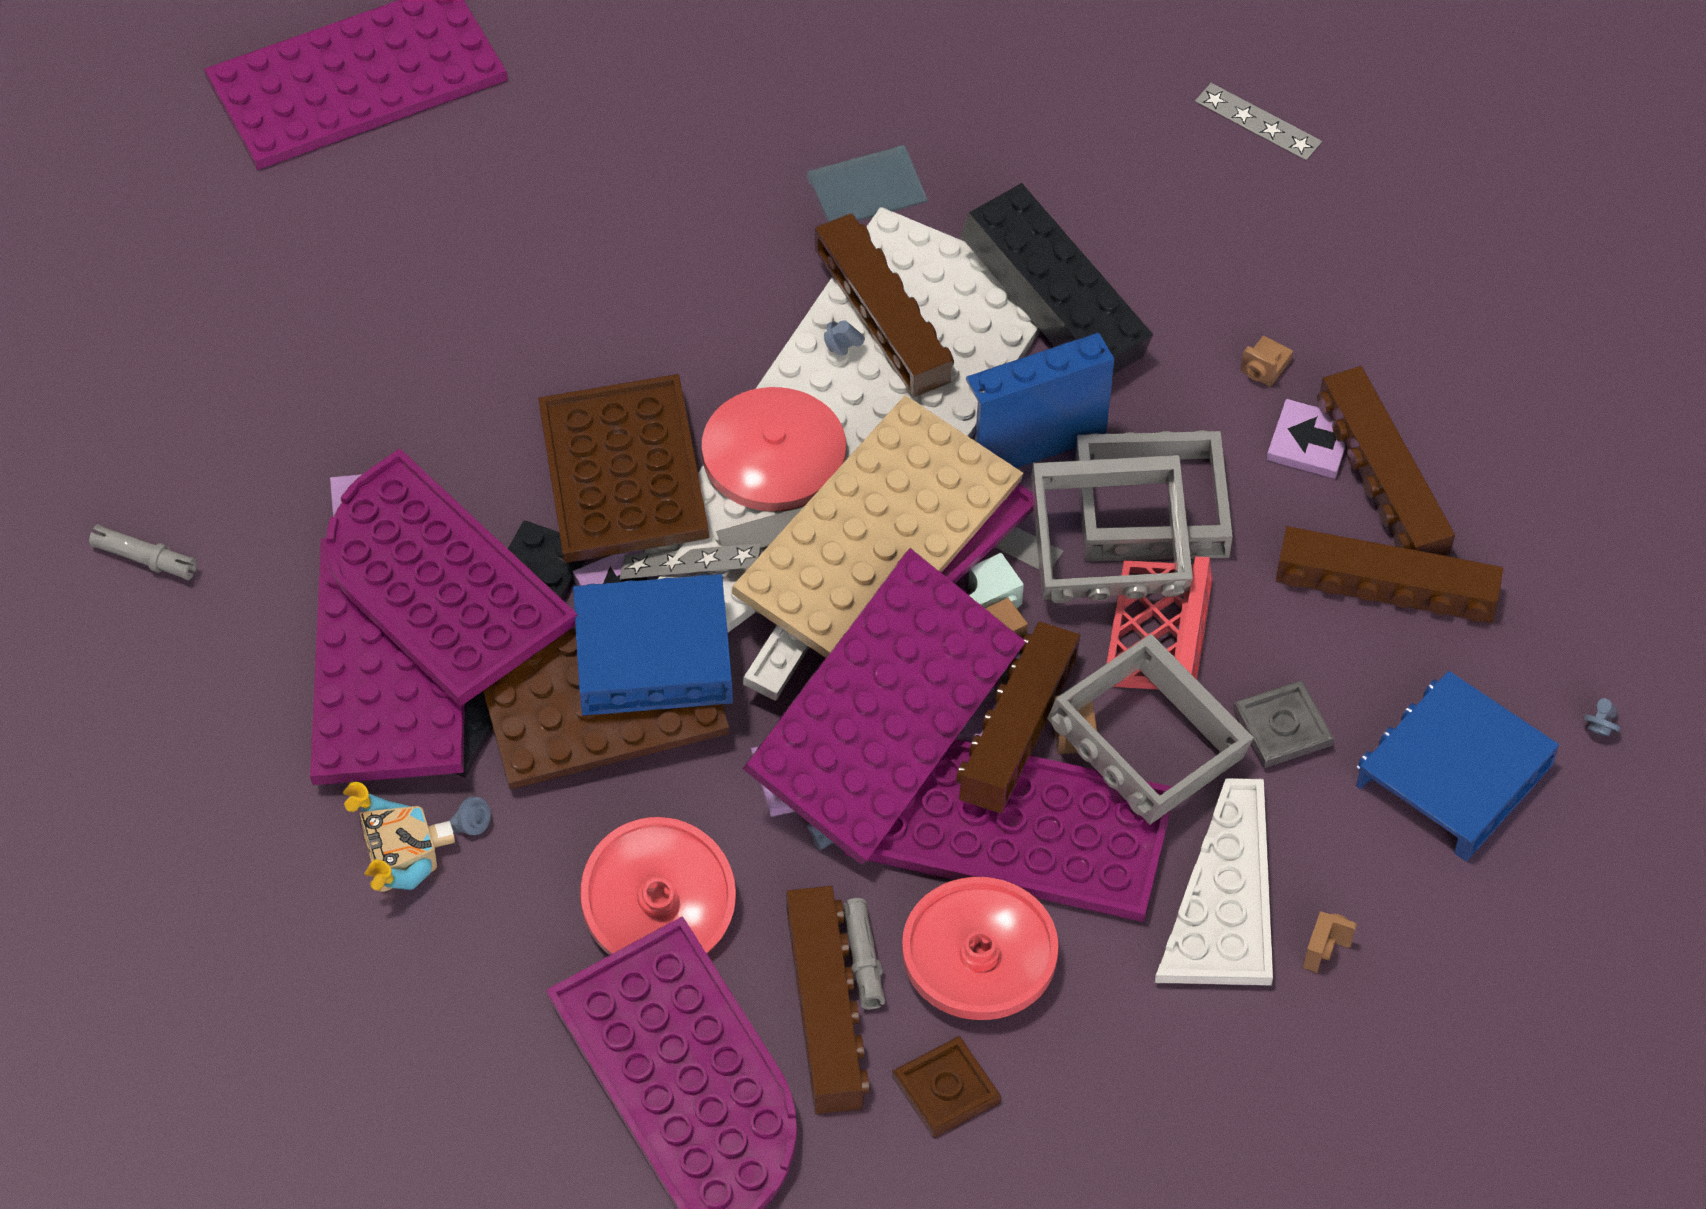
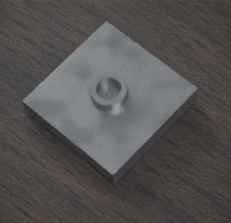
(1283, 723)

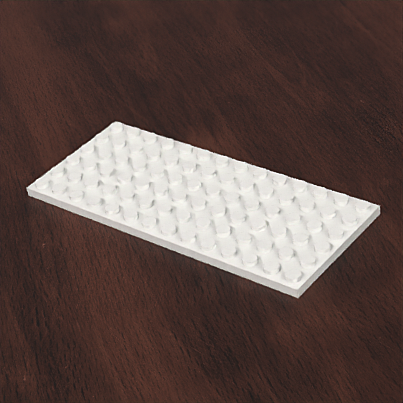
(953, 293)

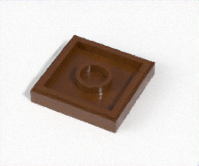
(946, 1086)

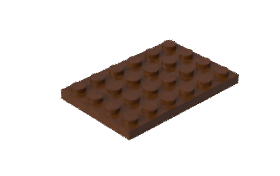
(622, 468)
(543, 728)

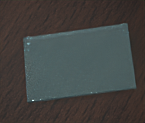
(868, 183)

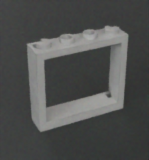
(1112, 473)
(1154, 542)
(1184, 693)

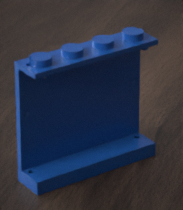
(1044, 400)
(652, 644)
(1460, 760)

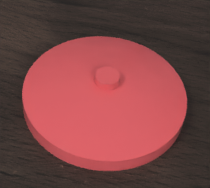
(772, 448)
(653, 876)
(980, 948)

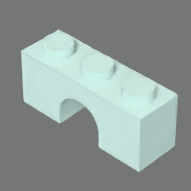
(995, 581)

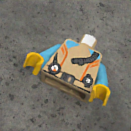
(396, 839)

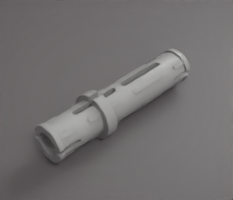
(157, 556)
(865, 965)

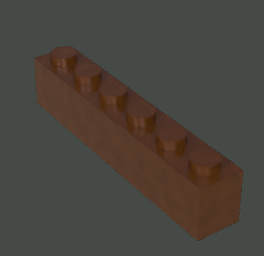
(883, 305)
(1384, 463)
(1389, 574)
(1018, 718)
(825, 1001)

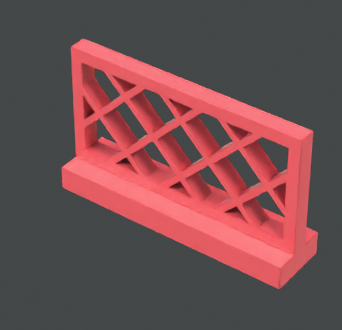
(1190, 620)

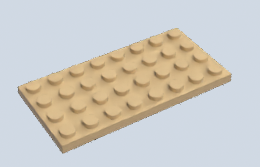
(899, 490)

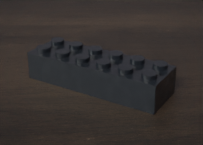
(1052, 276)

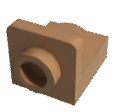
(1265, 360)
(1328, 931)

